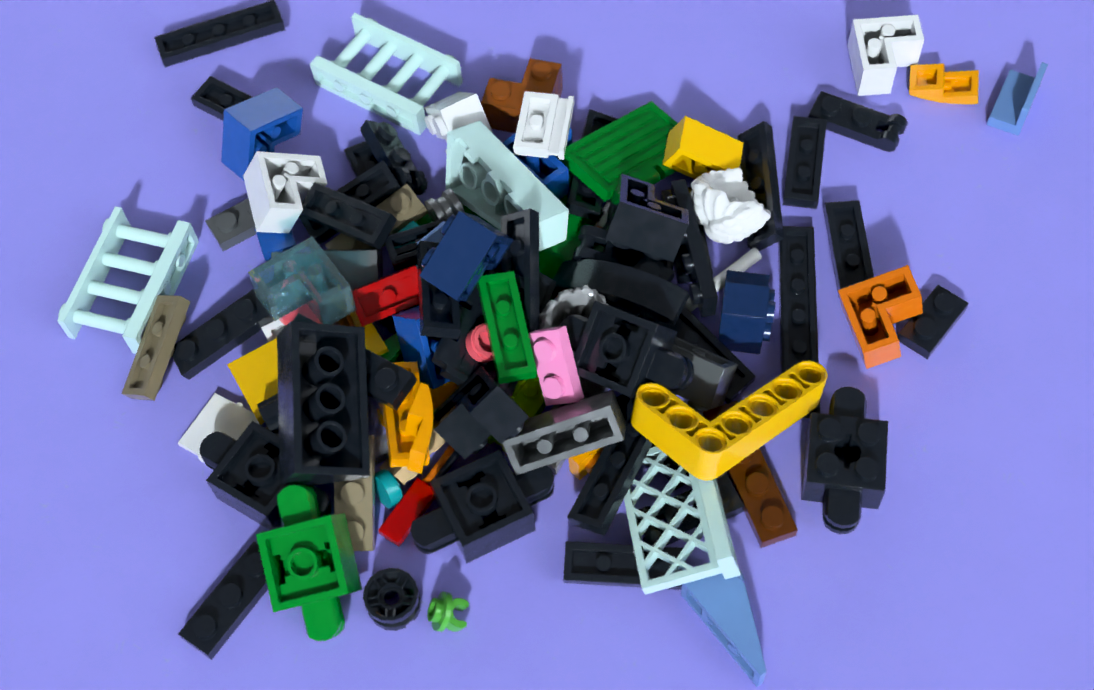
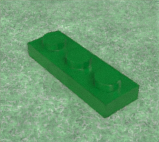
(506, 327)

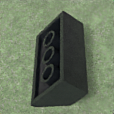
(322, 404)

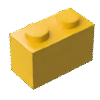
(699, 149)

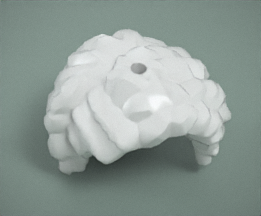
(727, 206)

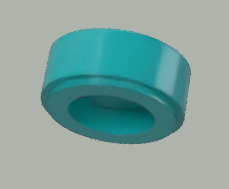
(387, 488)

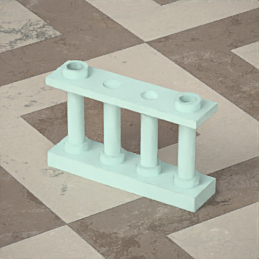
(384, 99)
(164, 278)

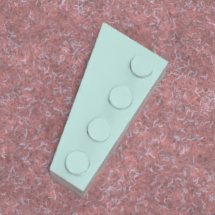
(498, 183)

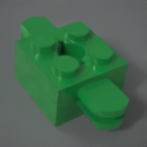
(309, 562)

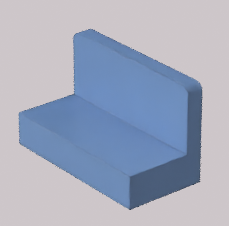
(1015, 100)

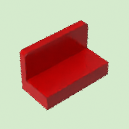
(386, 295)

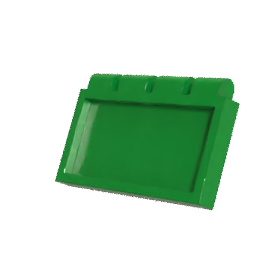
(625, 146)

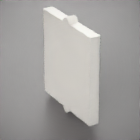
(219, 416)

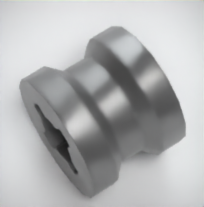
(443, 206)

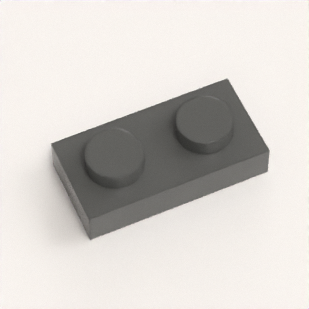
(232, 225)

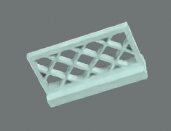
(713, 527)

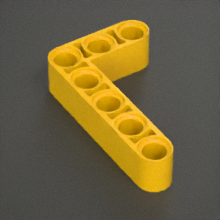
(716, 446)

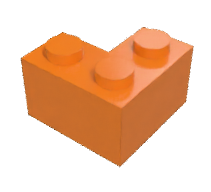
(874, 307)

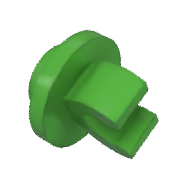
(441, 612)

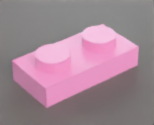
(556, 366)

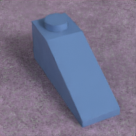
(728, 615)

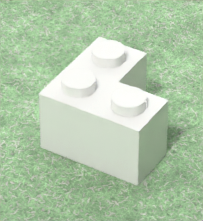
(880, 47)
(454, 113)
(278, 187)

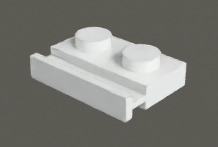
(543, 125)

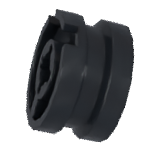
(384, 586)

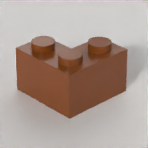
(504, 98)

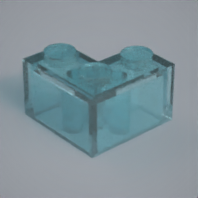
(303, 277)

